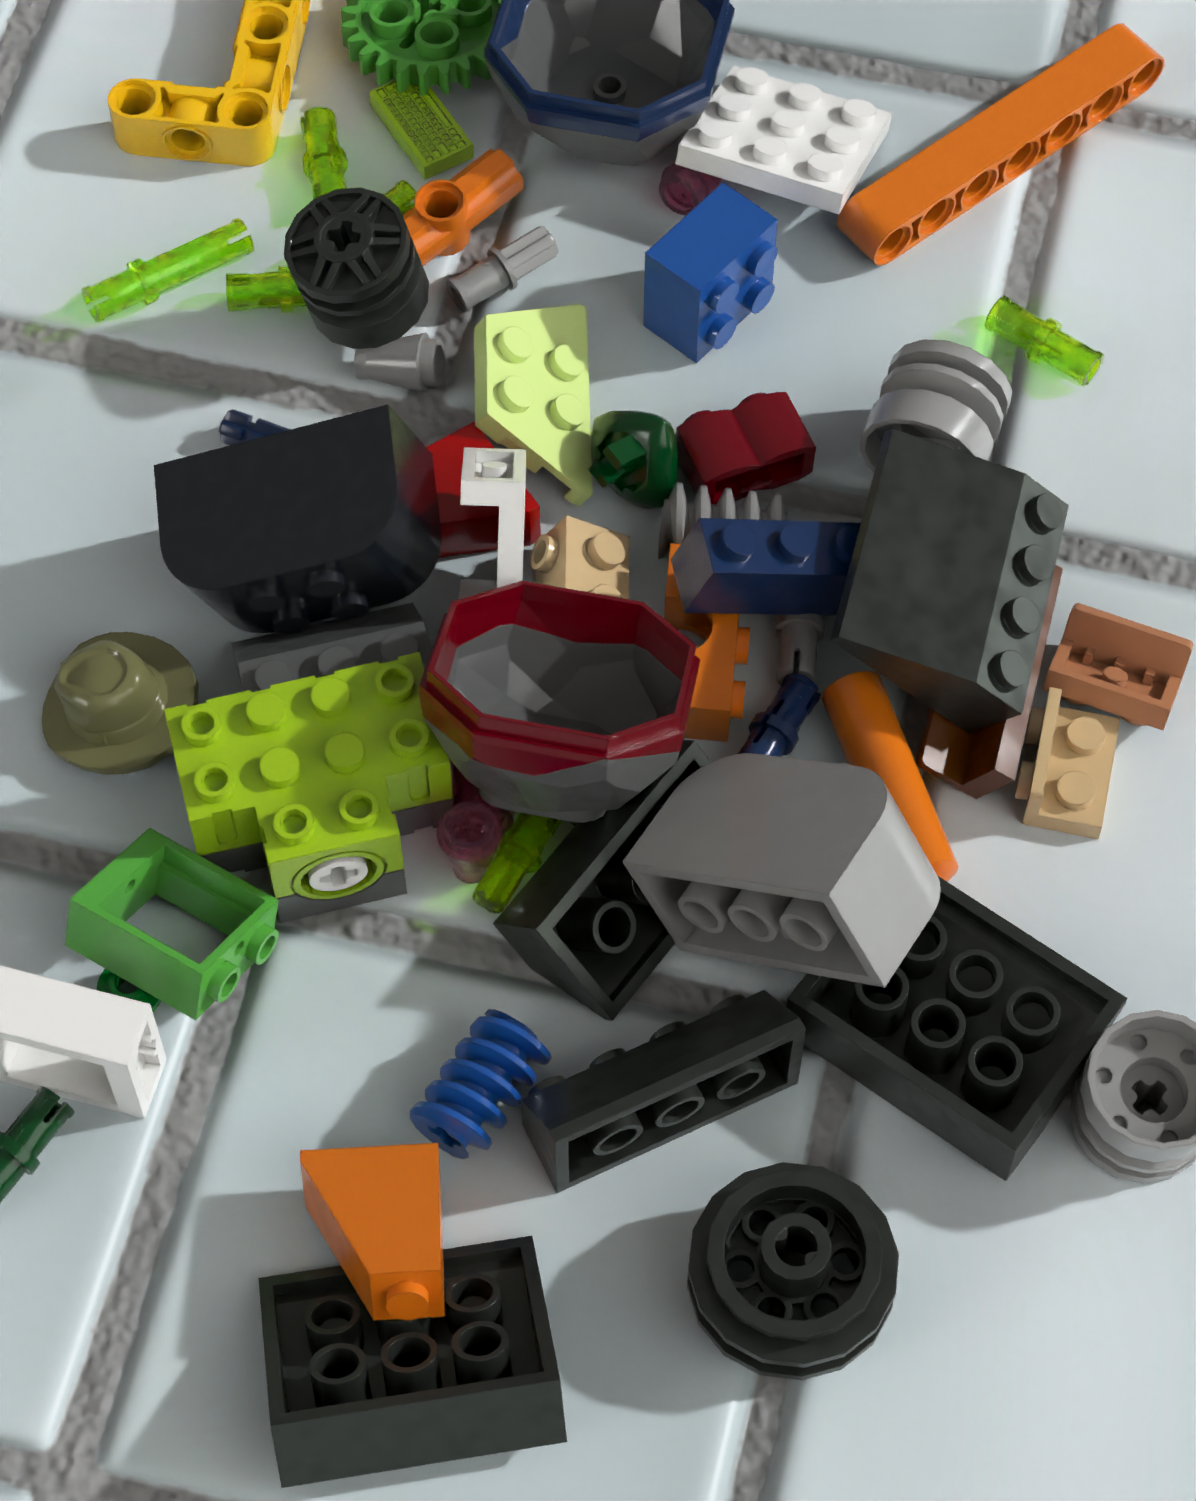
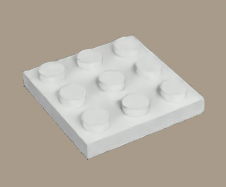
(785, 138)

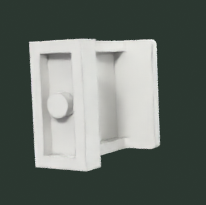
(499, 480)

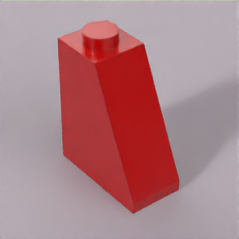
(470, 527)

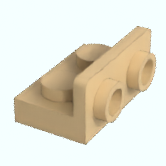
(1070, 768)

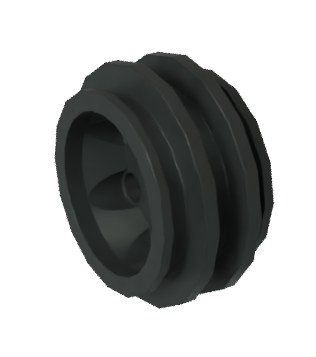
(806, 1213)

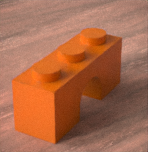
(716, 692)

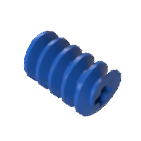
(476, 1083)

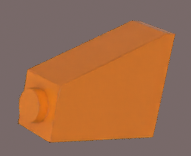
(382, 1223)

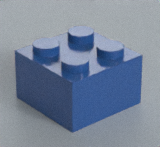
(710, 273)

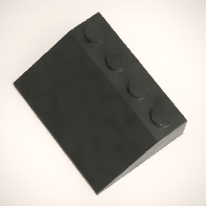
(951, 579)
(969, 1031)
(410, 1392)

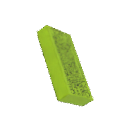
(422, 128)

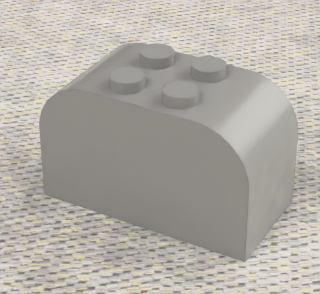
(787, 868)

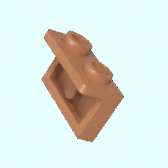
(1119, 666)

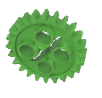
(419, 40)

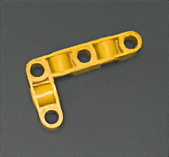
(223, 123)

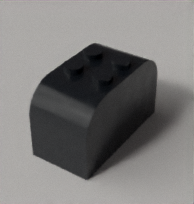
(303, 521)

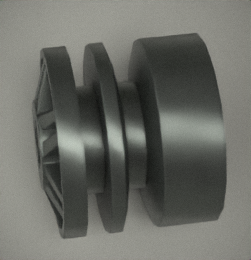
(356, 268)

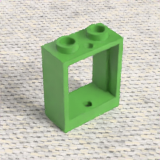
(195, 885)

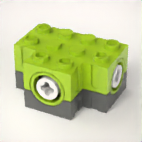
(314, 782)

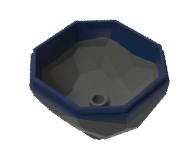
(608, 73)

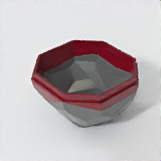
(558, 697)

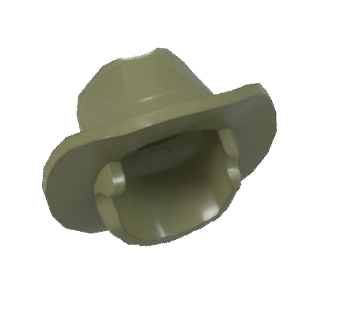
(112, 701)

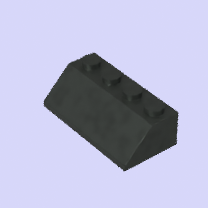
(584, 914)
(663, 1087)

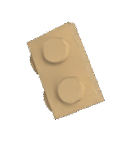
(583, 558)

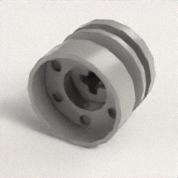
(941, 396)
(1133, 1062)

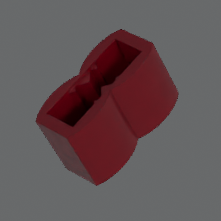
(746, 447)

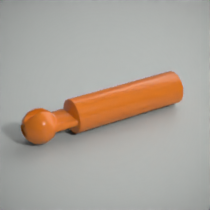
(875, 740)

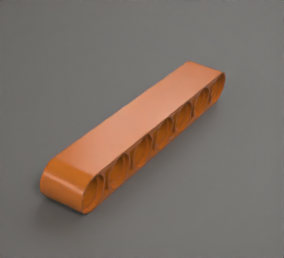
(999, 144)

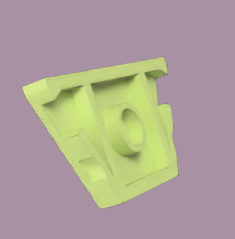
(536, 390)

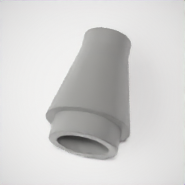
(405, 362)

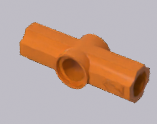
(453, 207)

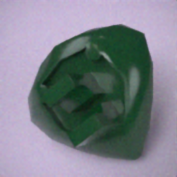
(635, 456)

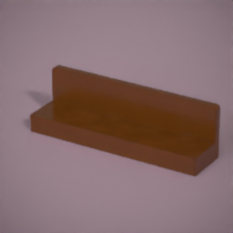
(989, 756)

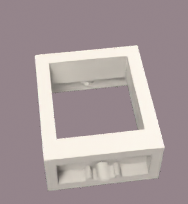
(78, 1042)

